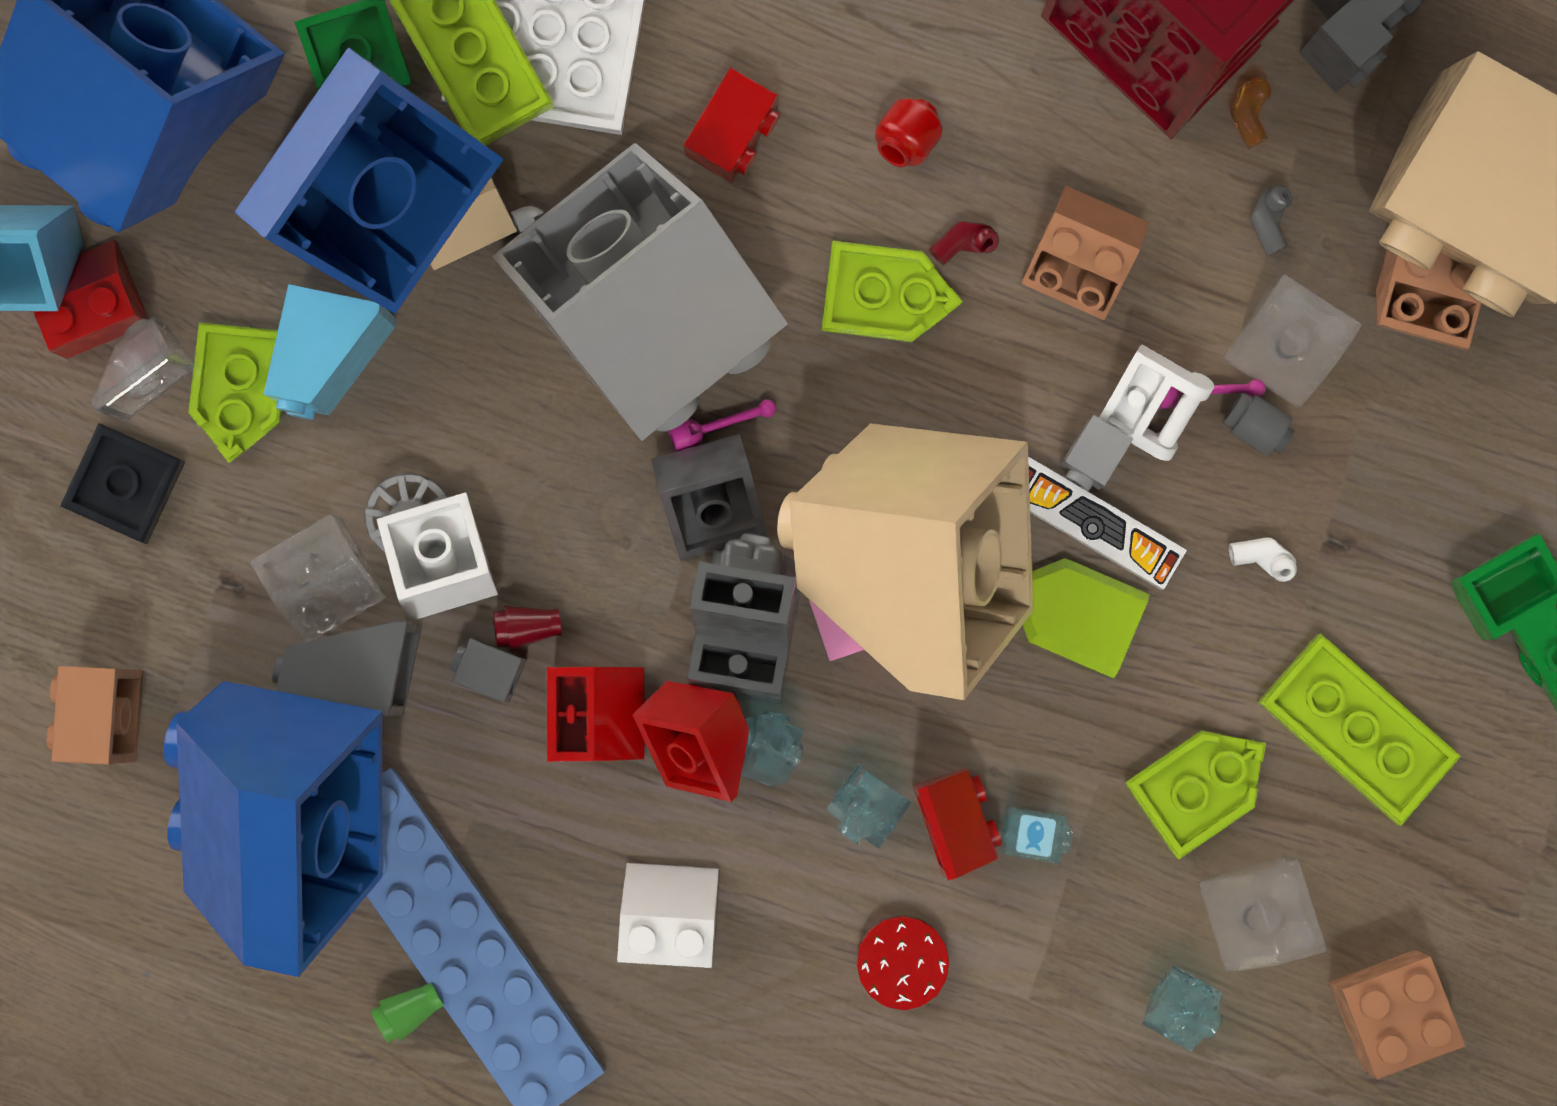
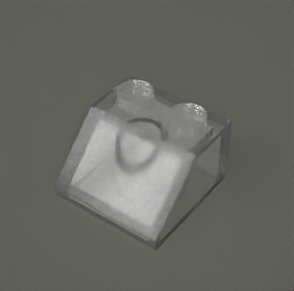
(1292, 340)
(1262, 915)

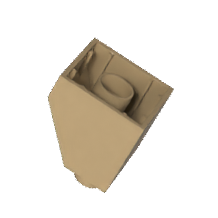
(1479, 184)
(918, 550)

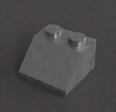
(708, 496)

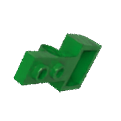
(1519, 596)

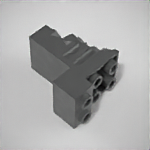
(1353, 38)
(744, 619)

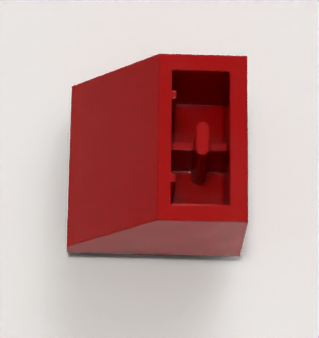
(593, 713)

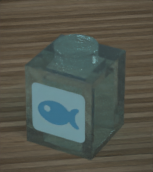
(1035, 834)

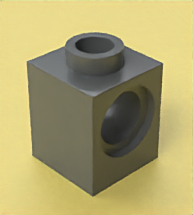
(487, 669)

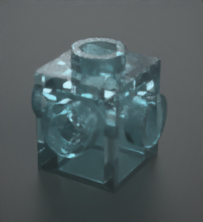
(771, 748)
(867, 808)
(1183, 1009)

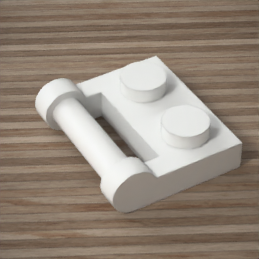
(1141, 395)

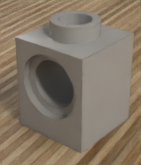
(1095, 454)

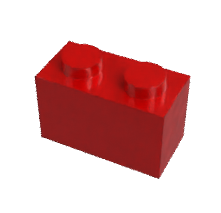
(732, 126)

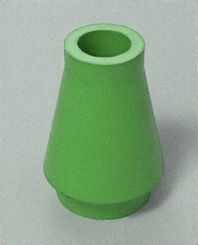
(404, 1012)

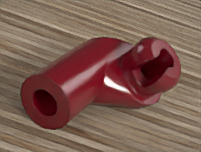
(964, 237)

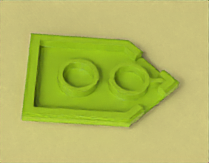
(884, 293)
(230, 386)
(1084, 615)
(1199, 788)

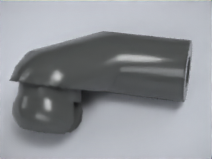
(1267, 216)

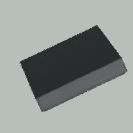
(122, 483)

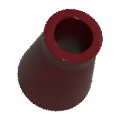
(524, 626)

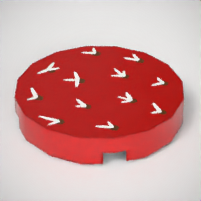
(902, 962)

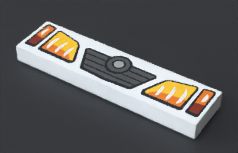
(1102, 527)

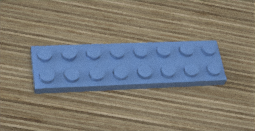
(474, 960)

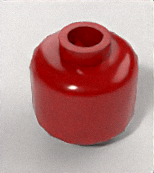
(908, 132)

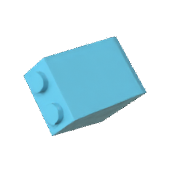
(37, 255)
(322, 349)

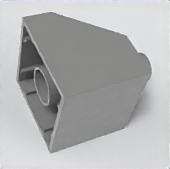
(643, 291)

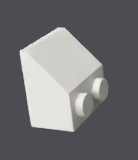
(436, 557)
(668, 915)

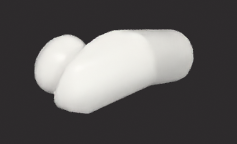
(1267, 554)

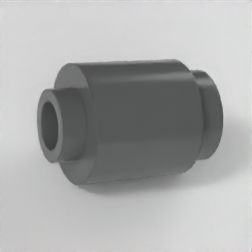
(1259, 424)

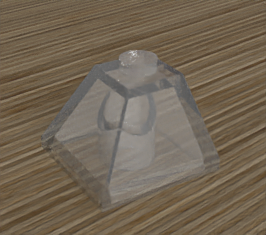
(141, 369)

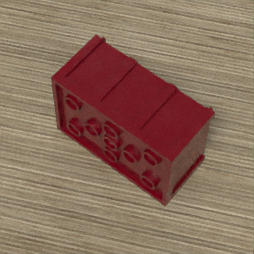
(1166, 52)

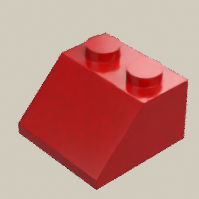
(95, 306)
(695, 738)
(957, 823)

